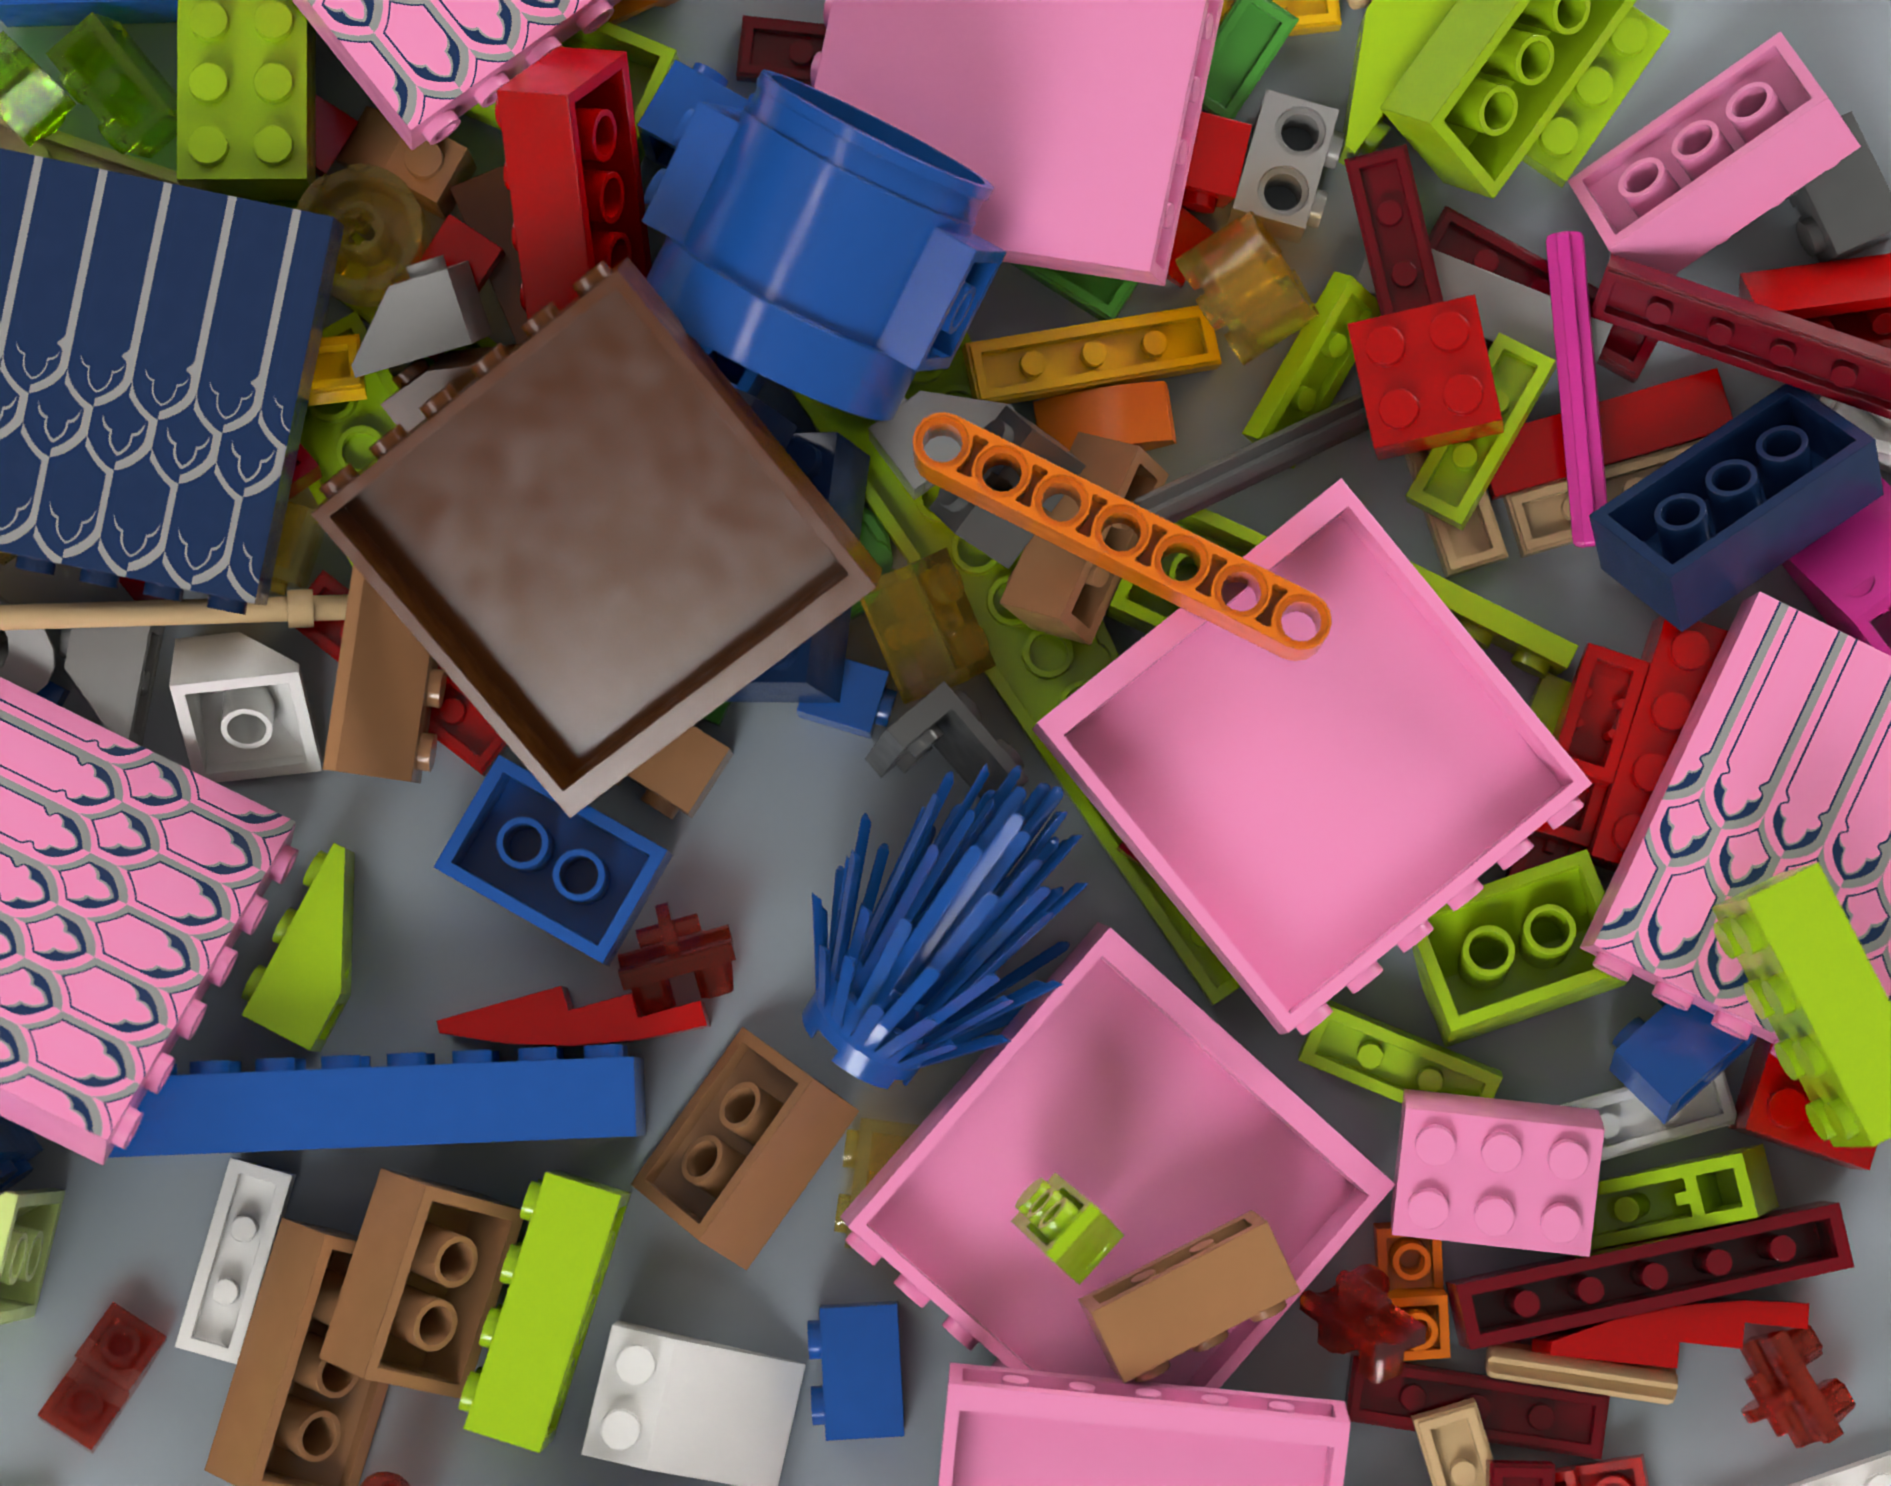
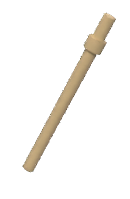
(297, 608)

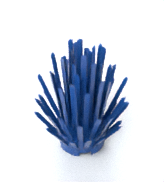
(944, 924)

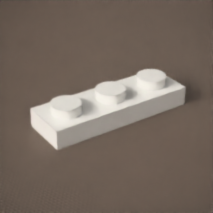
(234, 1259)

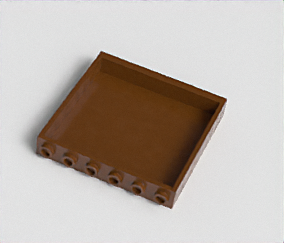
(596, 536)

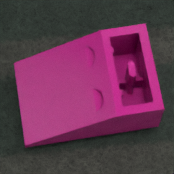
(1850, 574)

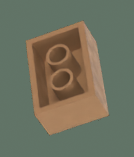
(420, 1284)

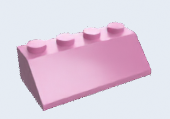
(1715, 161)

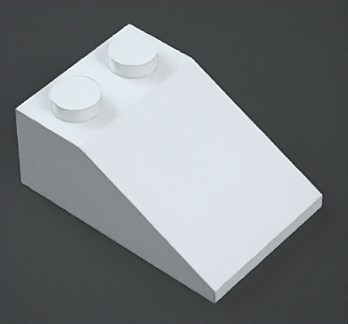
(692, 1407)

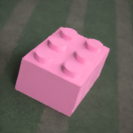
(1497, 1172)

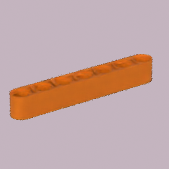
(1103, 508)

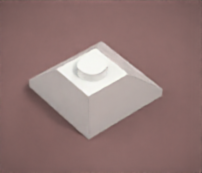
(242, 709)

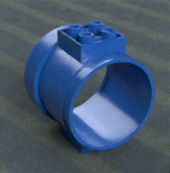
(819, 244)

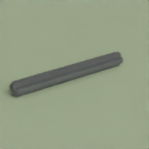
(1257, 461)

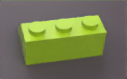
(1513, 950)

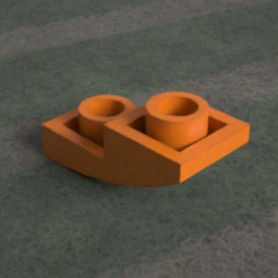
(1122, 412)
(1416, 1286)

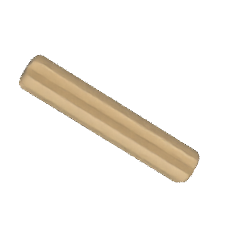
(1615, 1379)

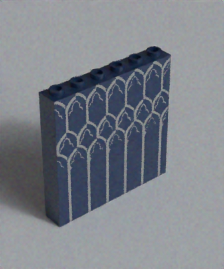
(153, 376)

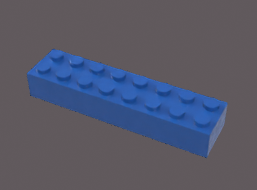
(393, 1105)

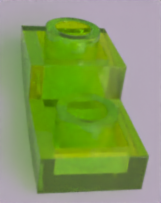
(28, 96)

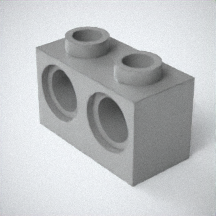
(1275, 164)

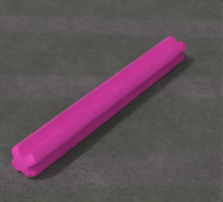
(1576, 381)

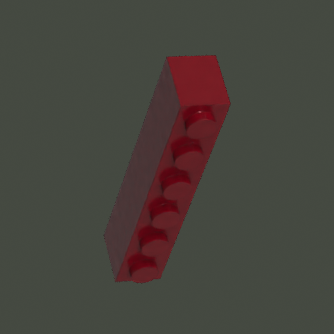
(1648, 1275)

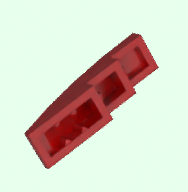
(1594, 735)
(550, 1020)
(1656, 1335)

